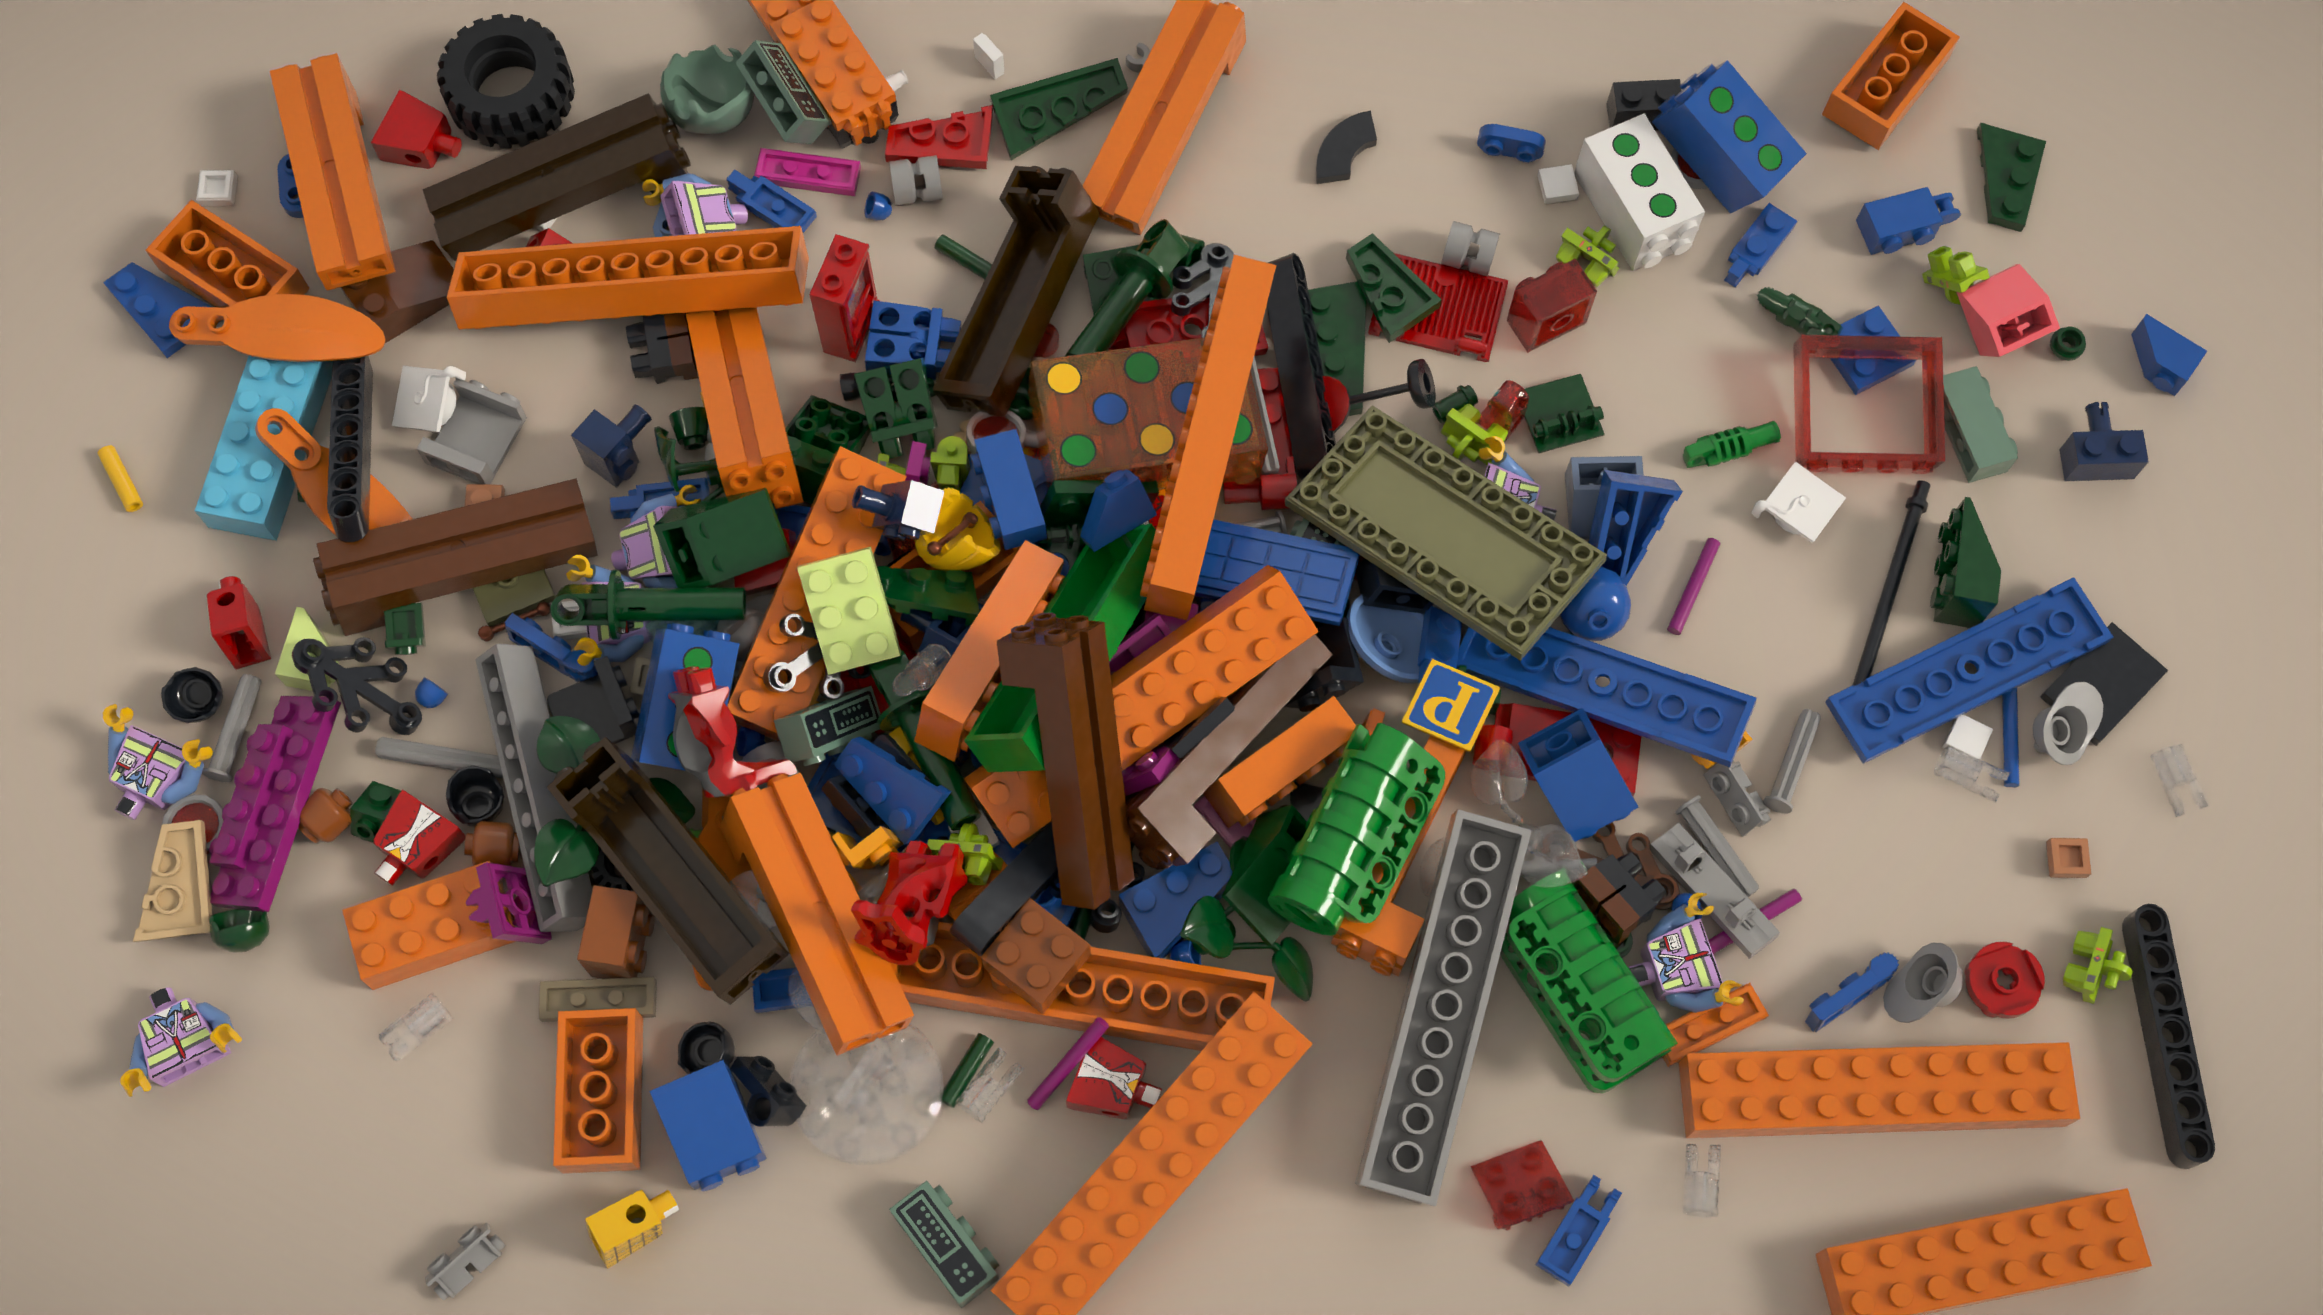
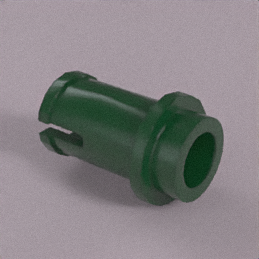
(1456, 400)

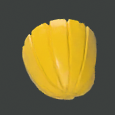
(969, 547)

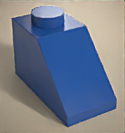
(2165, 355)
(1116, 509)

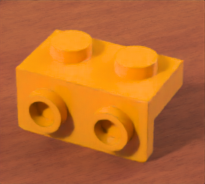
(870, 851)

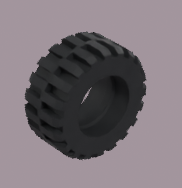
(498, 45)

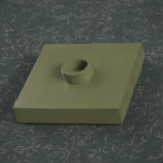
(513, 596)

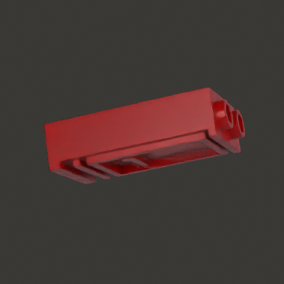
(844, 298)

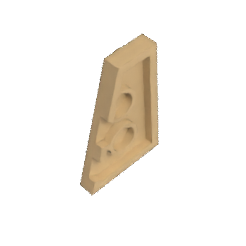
(179, 885)

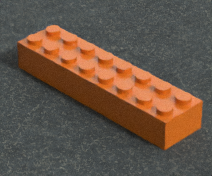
(828, 531)
(1986, 1258)

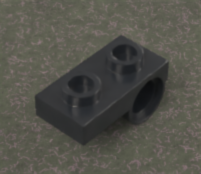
(772, 1098)

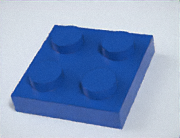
(1866, 373)

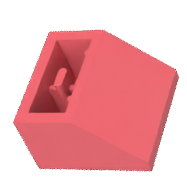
(2007, 312)

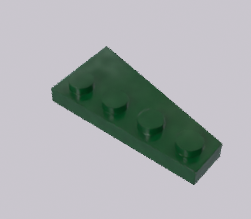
(1048, 106)
(1340, 334)
(931, 591)

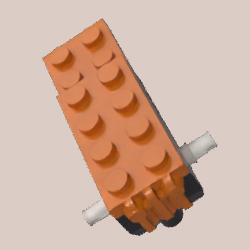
(834, 66)

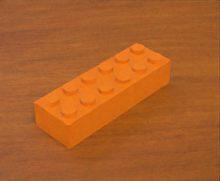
(974, 667)

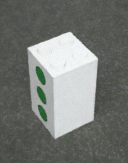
(1639, 192)

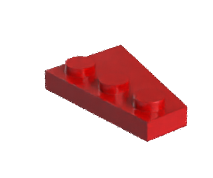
(955, 140)

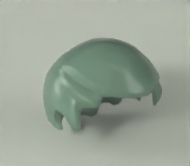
(706, 91)

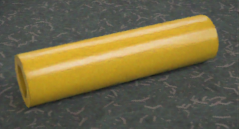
(120, 478)

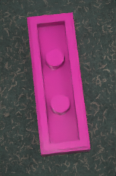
(809, 171)

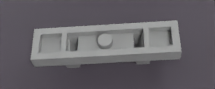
(1732, 908)

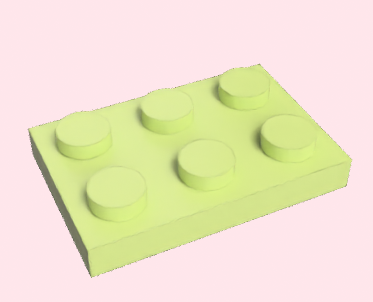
(849, 610)

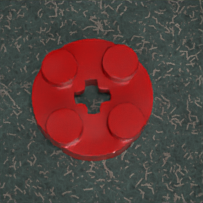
(1995, 999)

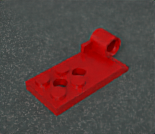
(1158, 324)
(1269, 488)
(1519, 721)

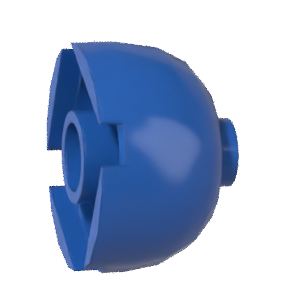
(1599, 607)

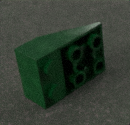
(817, 435)
(721, 538)
(1965, 570)
(1259, 867)

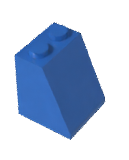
(1578, 775)
(709, 1126)

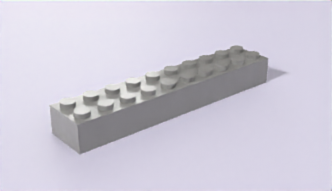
(1443, 1008)

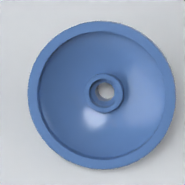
(1387, 639)

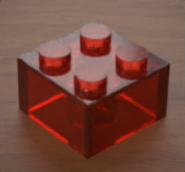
(1551, 304)

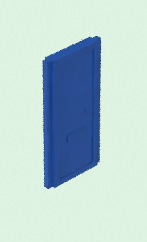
(1314, 569)

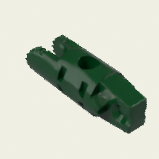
(1798, 314)

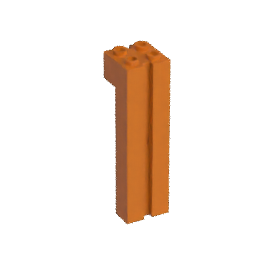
(1163, 109)
(332, 171)
(743, 405)
(812, 907)
(1394, 932)

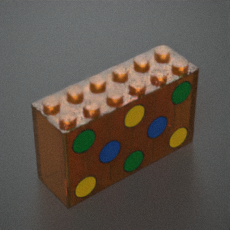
(1128, 413)

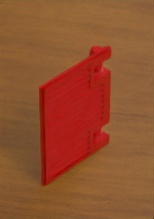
(1468, 307)

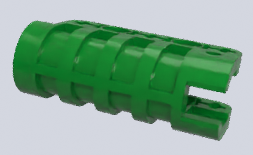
(1354, 827)
(1590, 984)

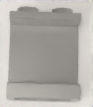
(476, 434)

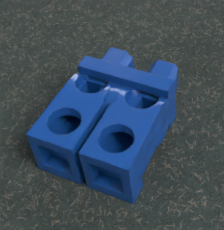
(909, 333)

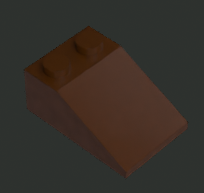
(409, 294)

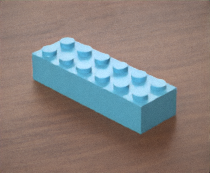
(246, 481)

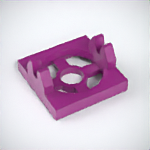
(491, 904)

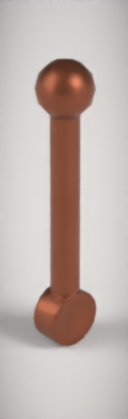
(969, 520)
(487, 633)

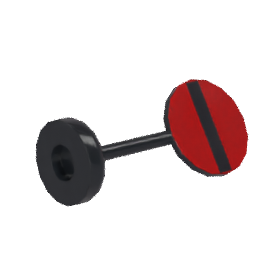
(1419, 384)

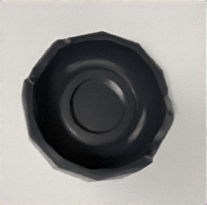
(192, 695)
(474, 795)
(704, 1046)

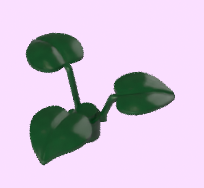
(673, 468)
(560, 848)
(1215, 934)

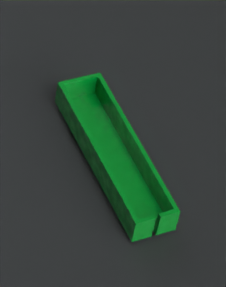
(1099, 586)

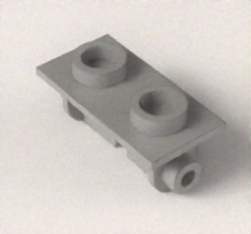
(1743, 808)
(451, 1270)

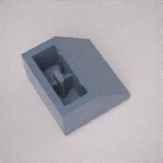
(1583, 485)

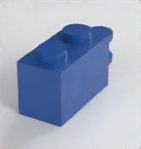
(1905, 219)

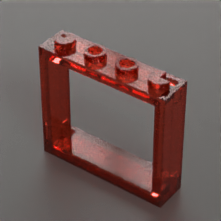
(1872, 347)

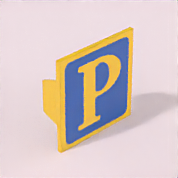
(1451, 705)

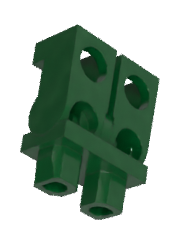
(902, 416)

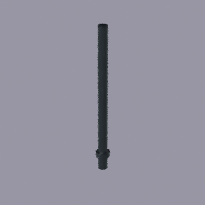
(1916, 506)

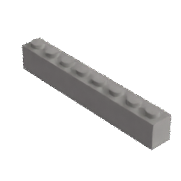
(517, 716)

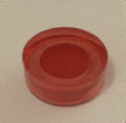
(1048, 343)

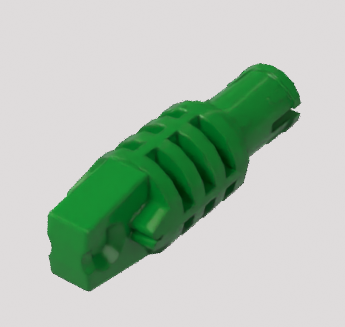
(1730, 444)

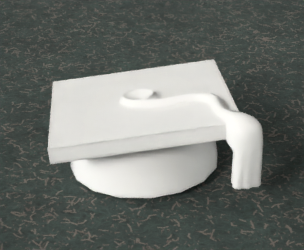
(425, 398)
(1801, 503)

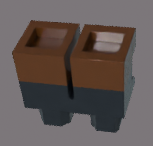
(668, 347)
(1617, 896)

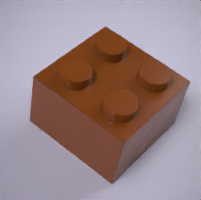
(615, 934)
(1036, 955)

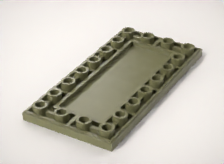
(1446, 531)

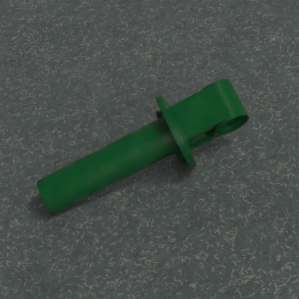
(1143, 274)
(615, 605)
(905, 713)

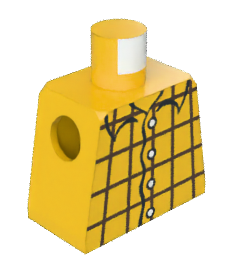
(618, 1237)

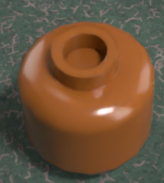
(325, 815)
(492, 842)

